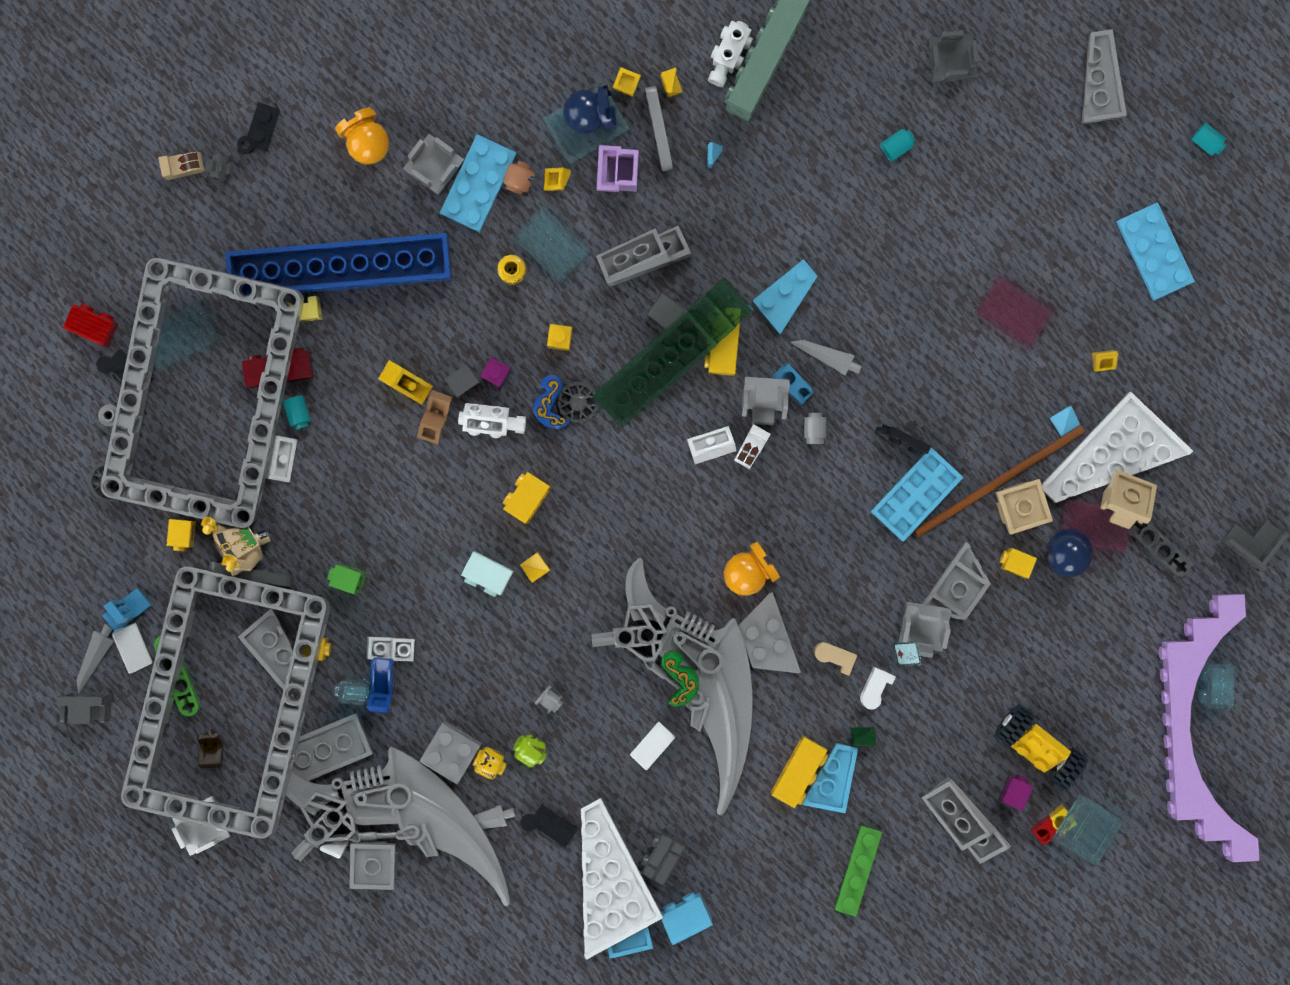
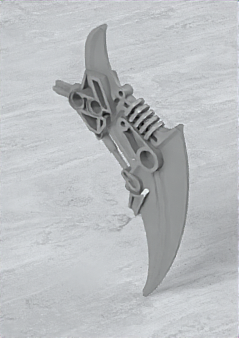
(722, 667)
(413, 799)

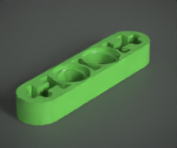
(190, 688)

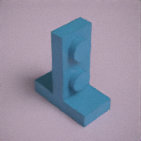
(124, 611)

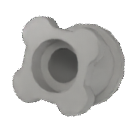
(104, 412)
(549, 700)

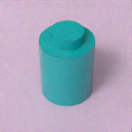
(1209, 139)
(897, 144)
(297, 412)

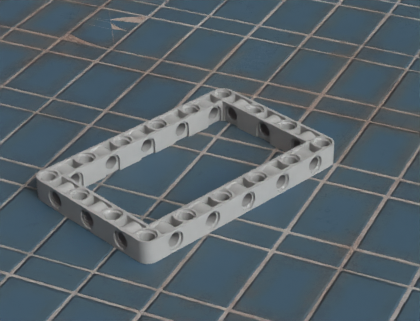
(137, 381)
(161, 689)

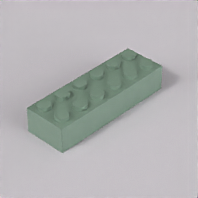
(765, 57)

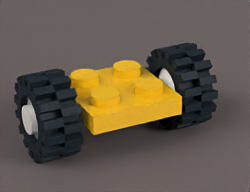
(1041, 747)

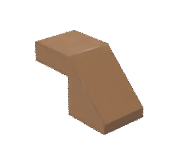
(434, 417)

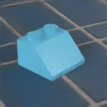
(686, 917)

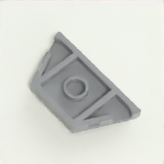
(959, 585)
(767, 638)

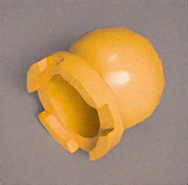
(365, 139)
(748, 572)

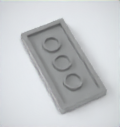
(331, 748)

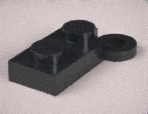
(260, 129)

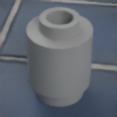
(815, 428)

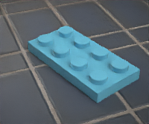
(477, 183)
(1155, 251)
(916, 494)

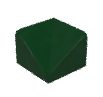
(863, 736)

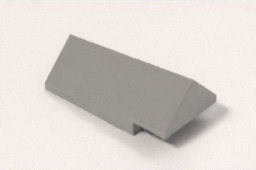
(643, 255)
(964, 821)

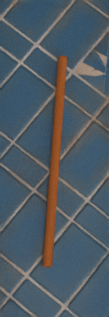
(999, 481)

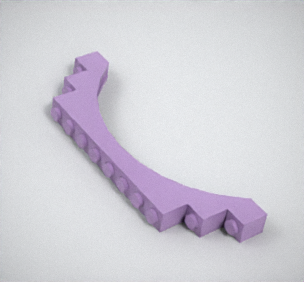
(1180, 672)

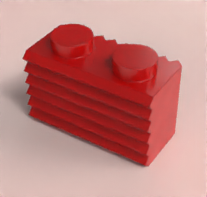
(90, 325)

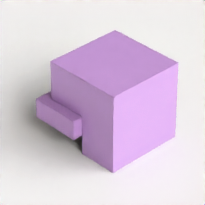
(617, 169)

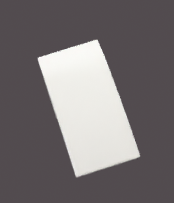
(395, 648)

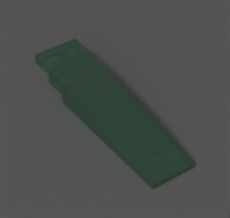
(673, 352)

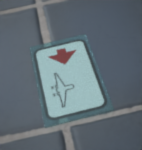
(907, 653)

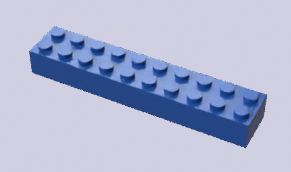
(347, 264)

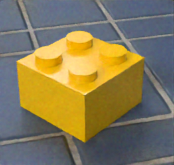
(526, 498)

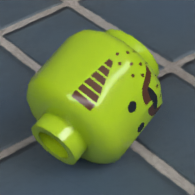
(529, 750)

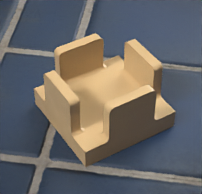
(1129, 499)
(1023, 506)

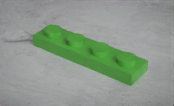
(858, 870)

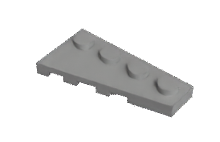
(1103, 84)
(270, 647)

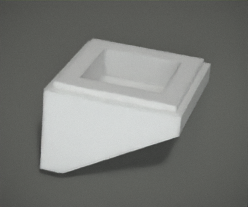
(334, 848)

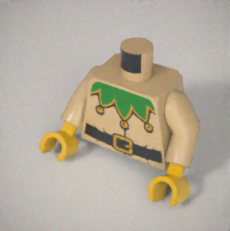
(236, 545)

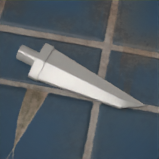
(836, 359)
(96, 650)
(494, 817)

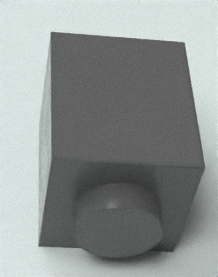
(461, 382)

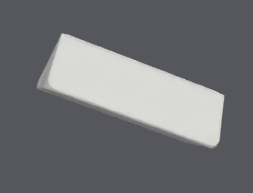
(711, 445)
(281, 459)
(132, 648)
(652, 745)

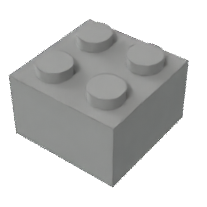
(450, 752)

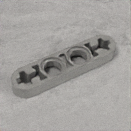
(658, 128)

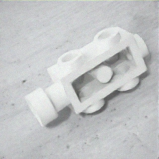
(734, 46)
(490, 420)

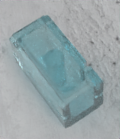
(1217, 686)
(353, 691)

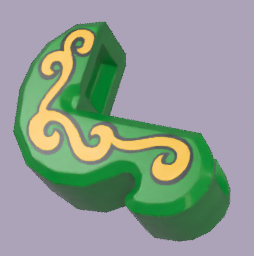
(683, 675)

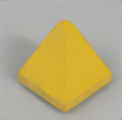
(556, 178)

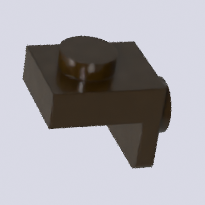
(210, 750)

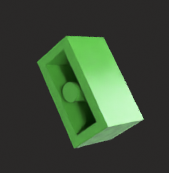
(347, 578)

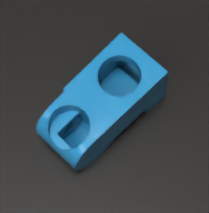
(798, 387)

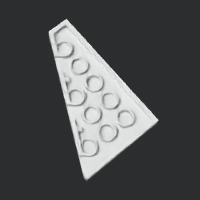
(1125, 441)
(613, 887)

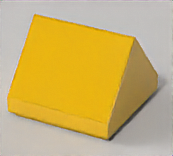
(1105, 360)

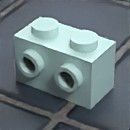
(487, 574)

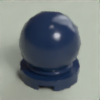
(589, 110)
(1069, 552)

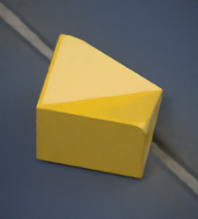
(670, 82)
(535, 567)

